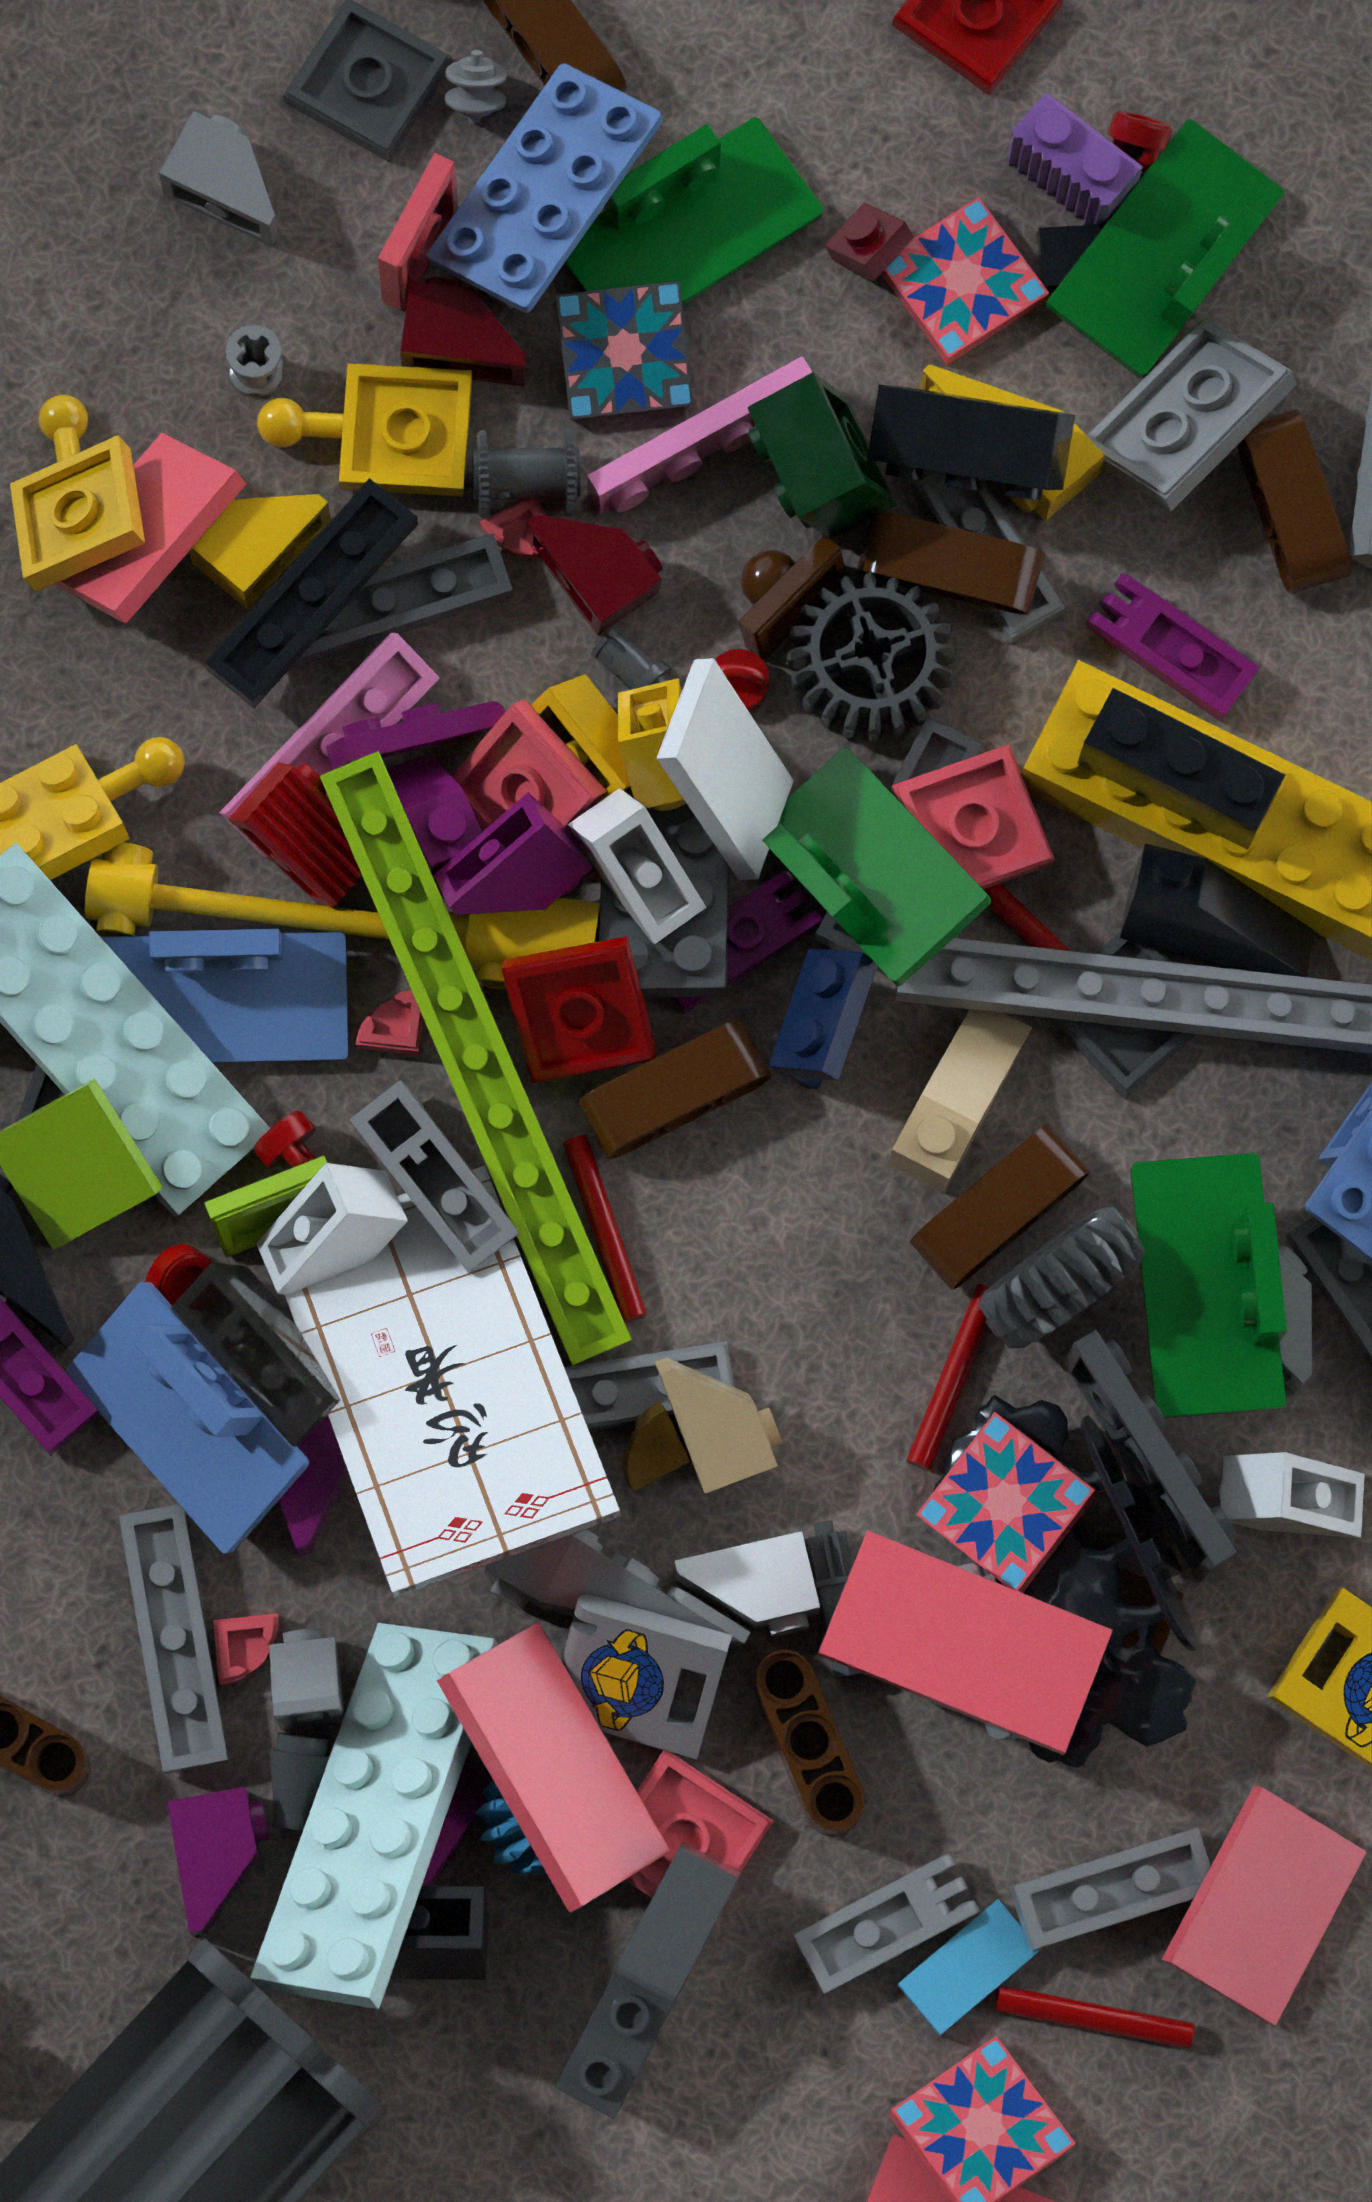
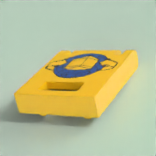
(1344, 1704)

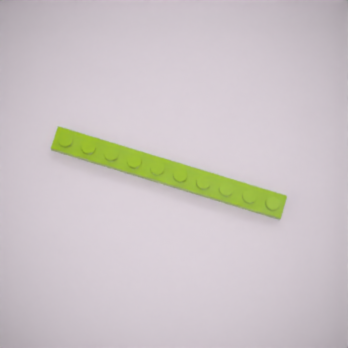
(475, 1058)

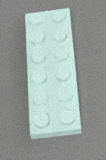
(93, 1019)
(371, 1823)

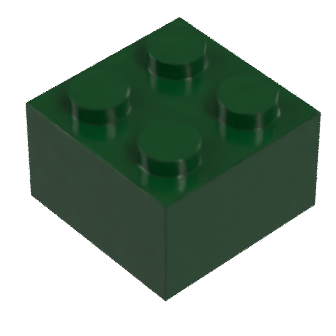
(818, 456)

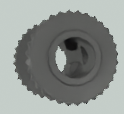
(526, 473)

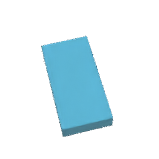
(967, 1967)

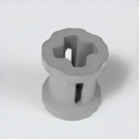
(257, 343)

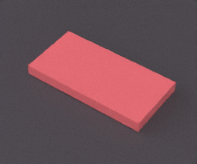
(965, 1642)
(553, 1766)

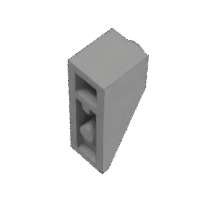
(434, 1175)

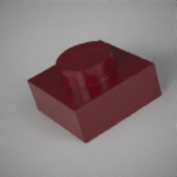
(869, 241)

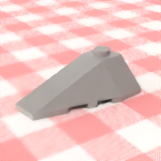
(573, 1566)

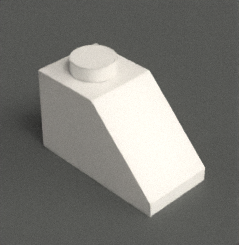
(637, 864)
(331, 1227)
(1292, 1495)
(757, 1582)

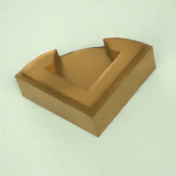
(652, 1448)

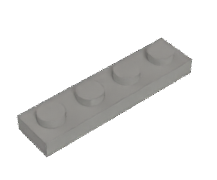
(173, 1639)

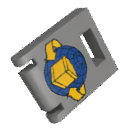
(630, 1668)

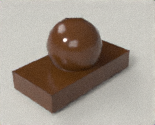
(781, 588)

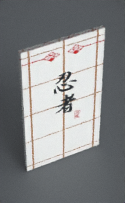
(451, 1407)

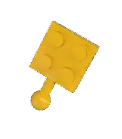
(396, 428)
(78, 507)
(67, 814)

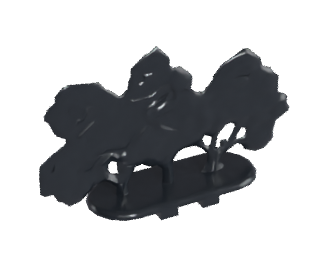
(1134, 1685)

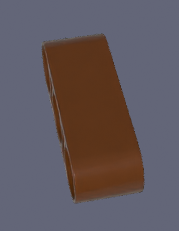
(554, 35)
(1294, 502)
(951, 562)
(675, 1089)
(999, 1207)
(810, 1710)
(33, 1743)

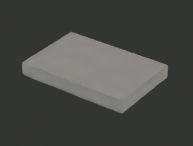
(1190, 413)

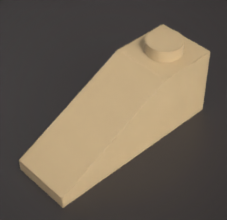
(958, 1097)

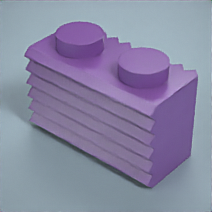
(1072, 161)

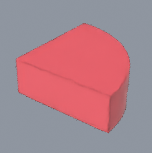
(510, 527)
(393, 1027)
(243, 1645)

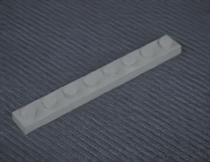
(1145, 994)

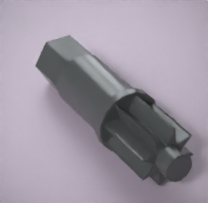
(830, 1568)

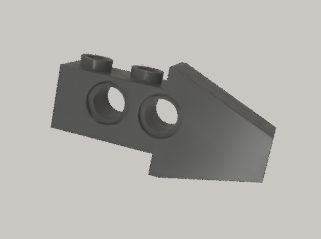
(648, 1980)

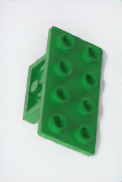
(696, 214)
(1165, 248)
(874, 867)
(1210, 1285)

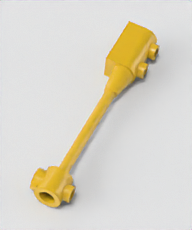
(126, 890)

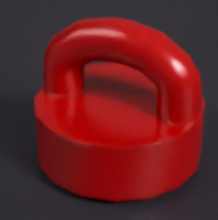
(1142, 132)
(746, 675)
(286, 1141)
(176, 1270)

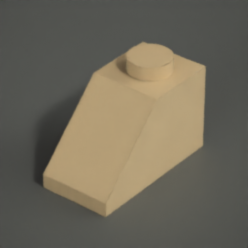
(719, 1426)

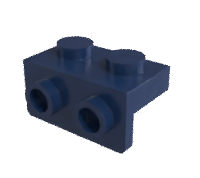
(823, 1016)

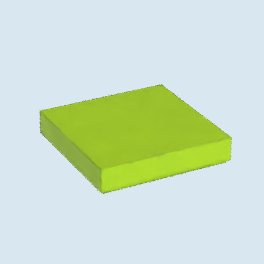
(75, 1164)

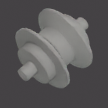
(476, 83)

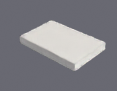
(725, 768)

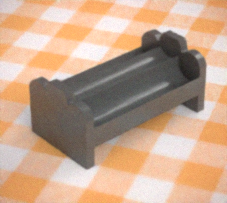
(196, 2104)

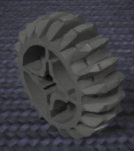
(848, 666)
(1062, 1278)

